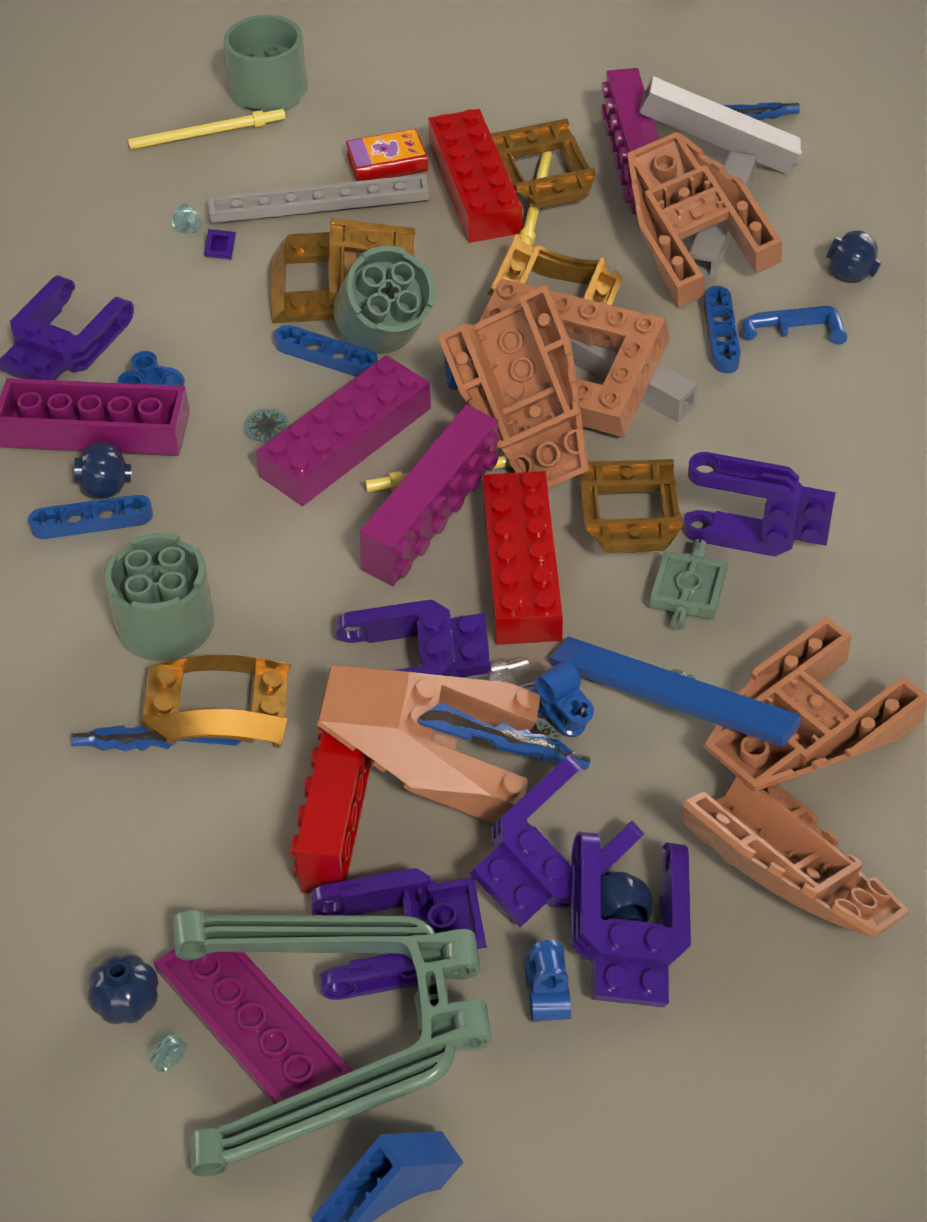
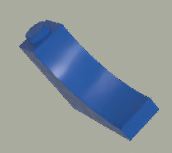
(390, 1174)

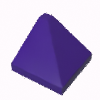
(220, 244)

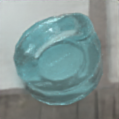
(184, 219)

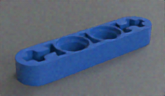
(722, 328)
(295, 340)
(90, 512)

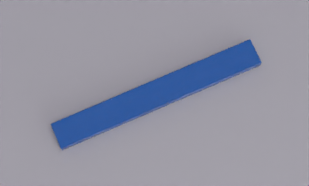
(679, 692)

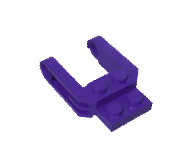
(46, 350)
(789, 511)
(445, 643)
(525, 866)
(440, 905)
(628, 955)

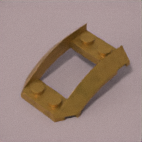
(543, 138)
(360, 237)
(525, 258)
(302, 305)
(628, 477)
(262, 722)

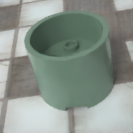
(265, 63)
(368, 315)
(160, 597)

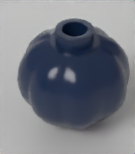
(853, 257)
(101, 471)
(625, 897)
(122, 989)

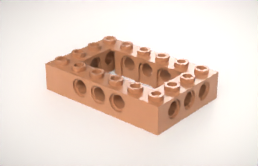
(632, 334)

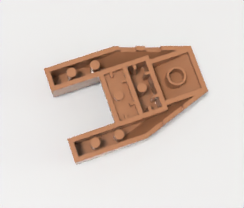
(684, 193)
(379, 717)
(828, 726)

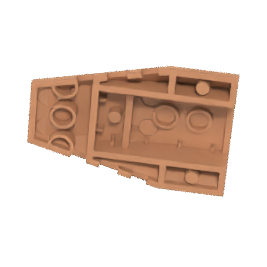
(525, 377)
(784, 850)

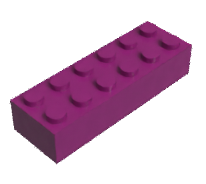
(624, 123)
(83, 413)
(343, 430)
(429, 495)

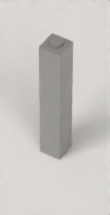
(720, 125)
(712, 243)
(666, 393)

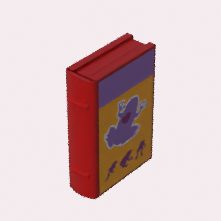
(387, 155)

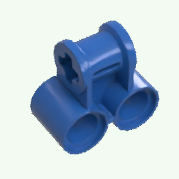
(147, 371)
(563, 699)
(547, 982)

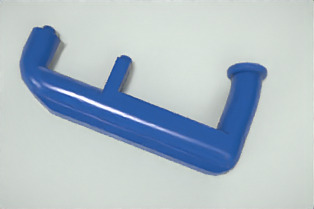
(794, 318)

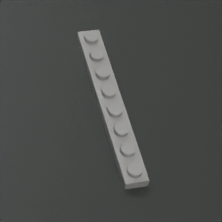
(318, 198)

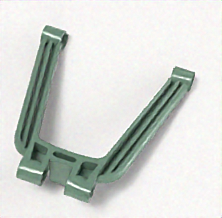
(441, 1024)

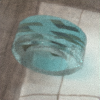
(167, 1053)

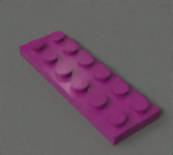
(253, 1022)

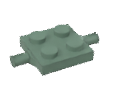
(688, 584)

